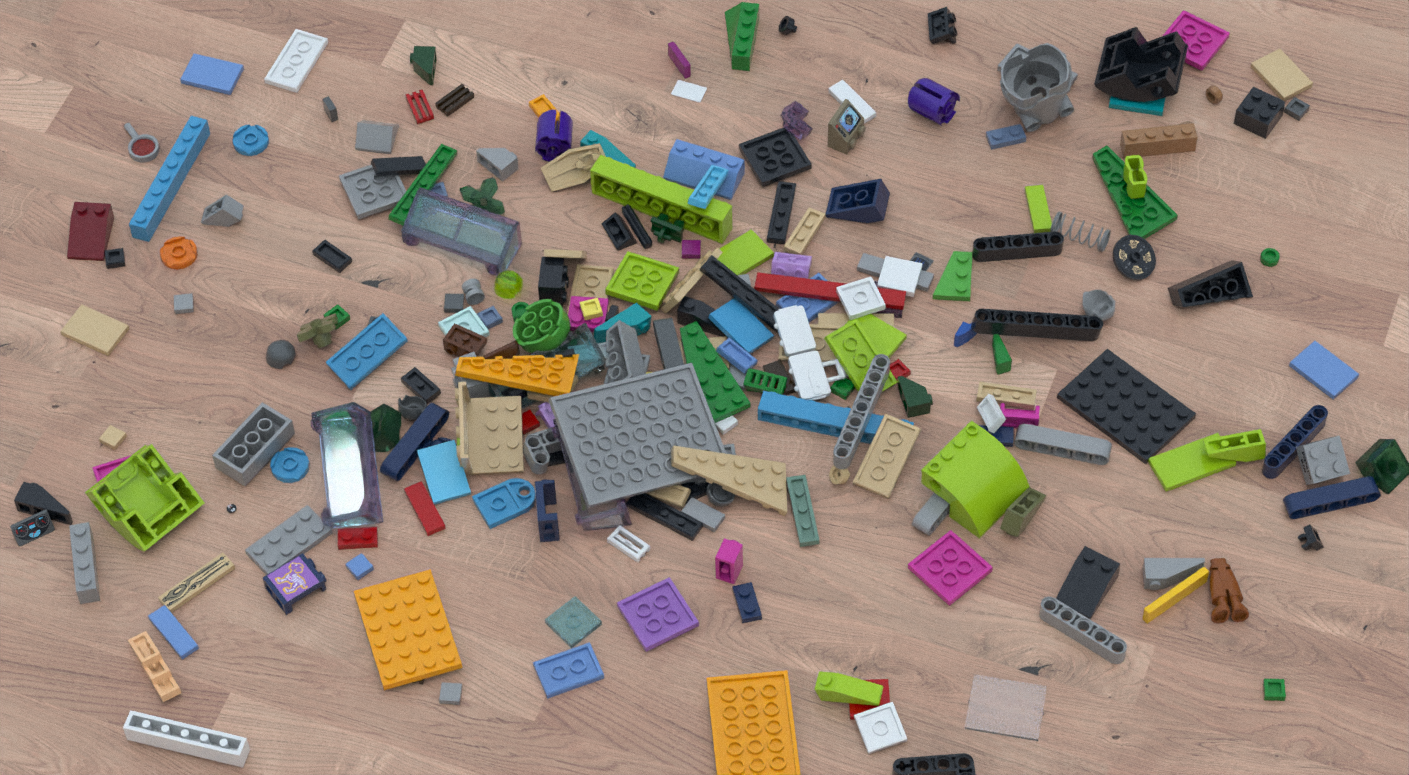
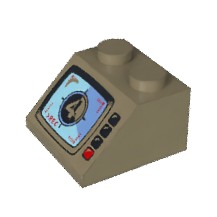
(845, 128)

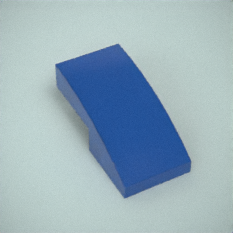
(963, 334)

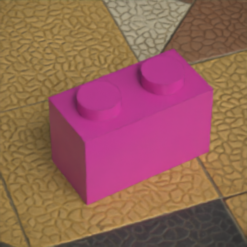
(729, 561)

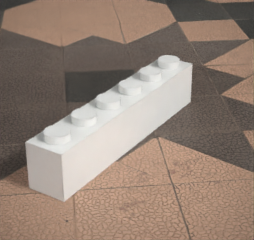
(186, 738)

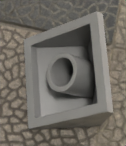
(375, 136)

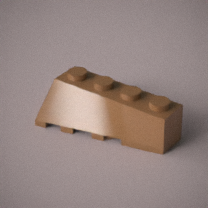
(1159, 140)

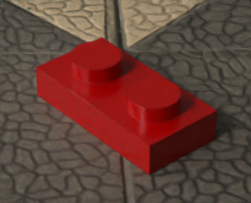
(357, 538)

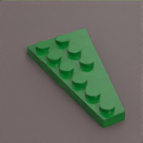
(717, 383)

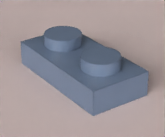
(1005, 136)

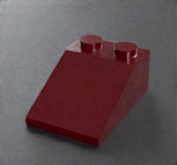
(89, 231)

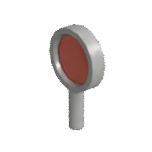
(141, 147)

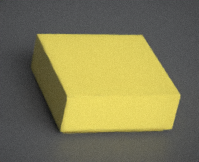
(591, 309)

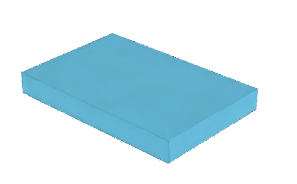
(443, 472)

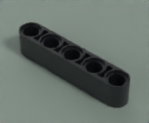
(1017, 246)

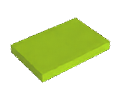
(745, 253)
(883, 336)

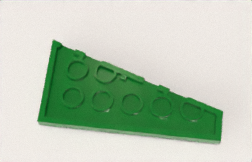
(1140, 215)

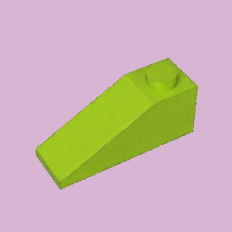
(1239, 447)
(847, 689)

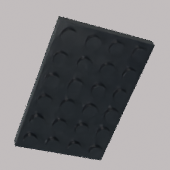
(1126, 406)

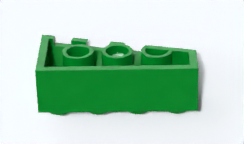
(742, 30)

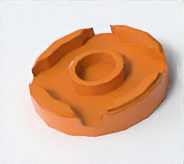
(178, 253)

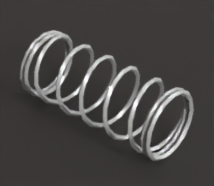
(1103, 243)

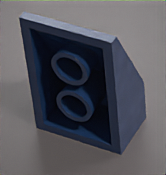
(859, 202)

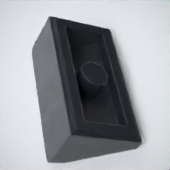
(618, 232)

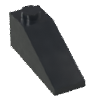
(696, 310)
(34, 499)

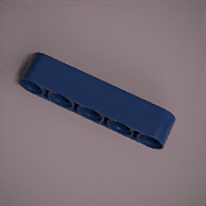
(421, 432)
(1286, 450)
(1331, 497)

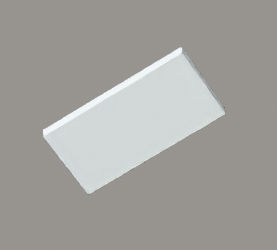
(296, 60)

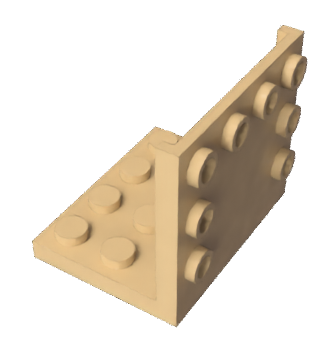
(489, 433)

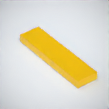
(1175, 595)

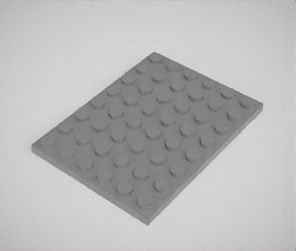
(626, 430)

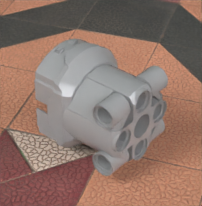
(1052, 78)

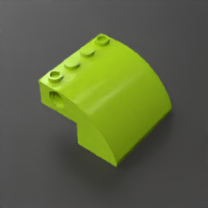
(975, 478)
(144, 498)

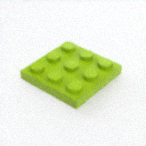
(642, 280)

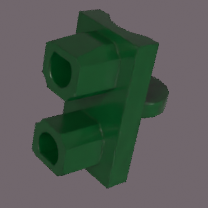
(666, 230)

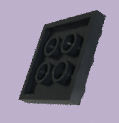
(775, 156)

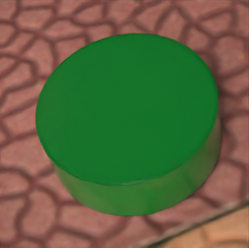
(1269, 257)

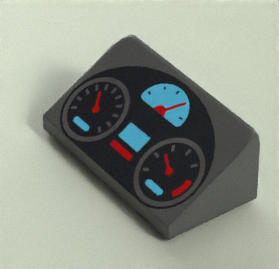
(32, 528)

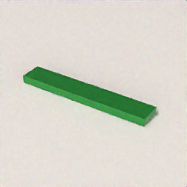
(426, 179)

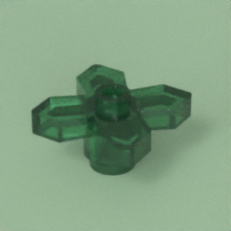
(482, 197)

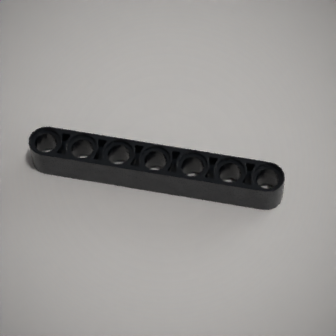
(1037, 324)

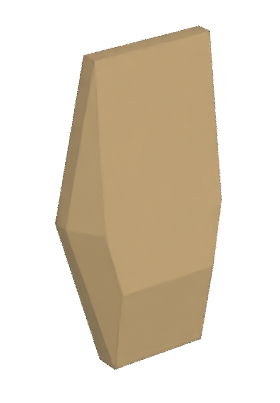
(571, 166)

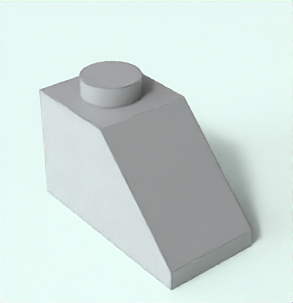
(498, 161)
(223, 212)

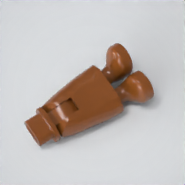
(1225, 593)

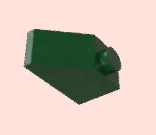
(424, 62)
(914, 397)

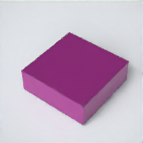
(691, 249)

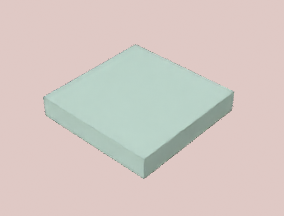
(466, 318)

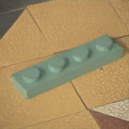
(802, 510)

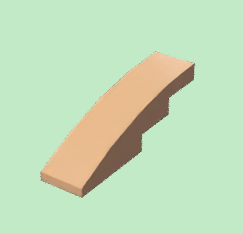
(154, 666)

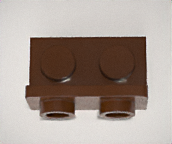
(463, 341)

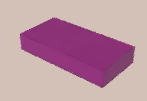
(679, 59)

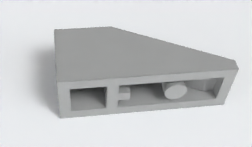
(1165, 572)

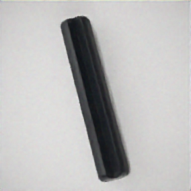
(637, 226)

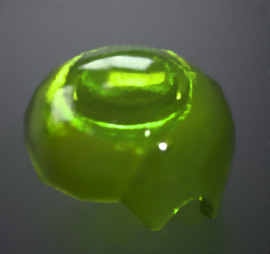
(508, 284)

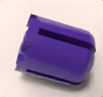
(933, 100)
(550, 136)

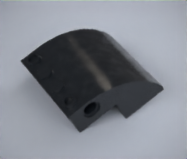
(1141, 69)

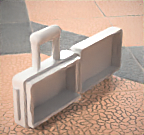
(803, 360)

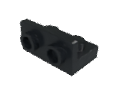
(942, 26)

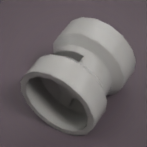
(473, 291)

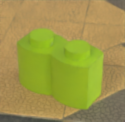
(1135, 176)

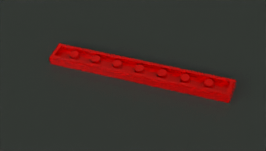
(818, 289)

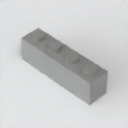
(84, 563)

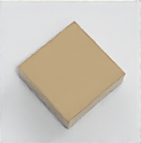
(112, 437)

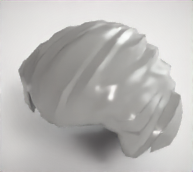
(1098, 304)

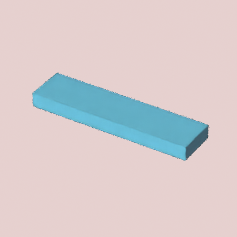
(708, 186)

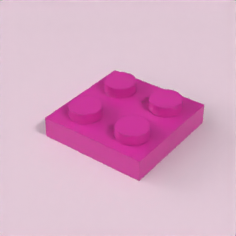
(576, 316)

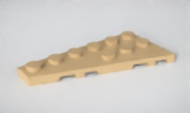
(740, 475)

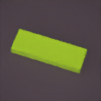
(1038, 208)

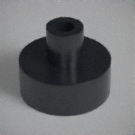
(787, 25)

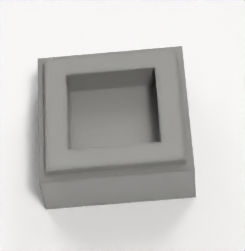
(183, 303)
(450, 693)

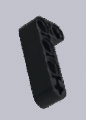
(932, 764)

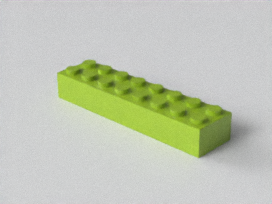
(656, 195)

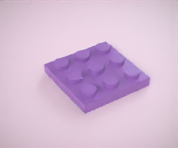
(657, 614)

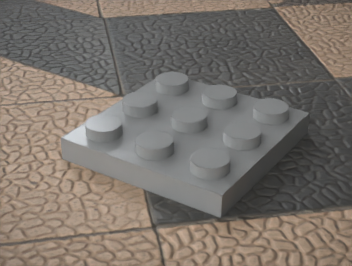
(371, 193)

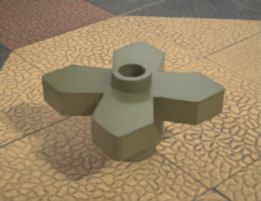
(318, 330)

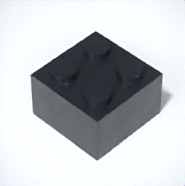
(1259, 112)
(553, 280)

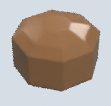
(1214, 94)

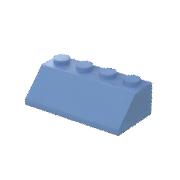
(690, 162)

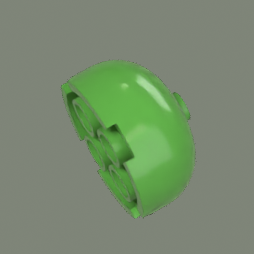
(542, 326)

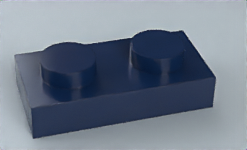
(747, 602)

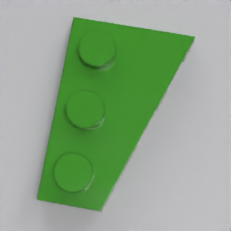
(956, 278)

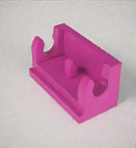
(1016, 417)

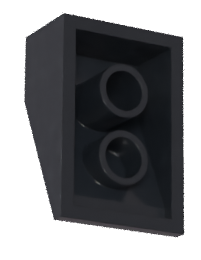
(1088, 582)

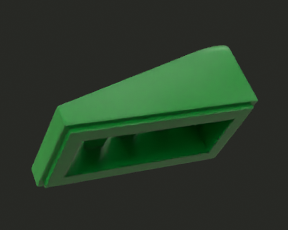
(1001, 356)
(754, 377)

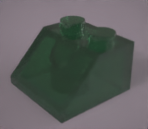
(385, 427)
(1385, 464)

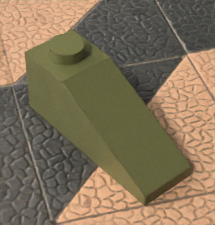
(1022, 511)

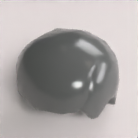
(280, 353)
(411, 407)
(719, 496)

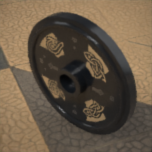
(1134, 257)

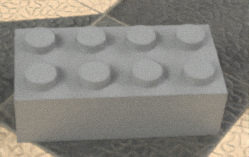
(253, 444)

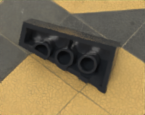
(1215, 285)

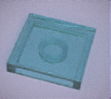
(573, 622)

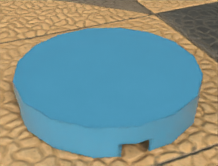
(250, 140)
(289, 465)

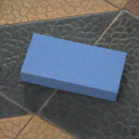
(736, 355)

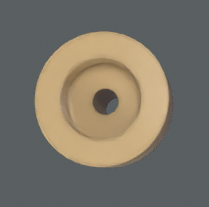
(839, 476)

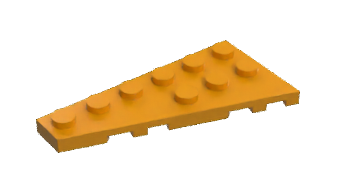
(527, 373)

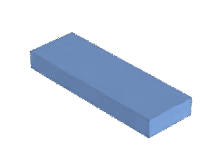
(173, 632)

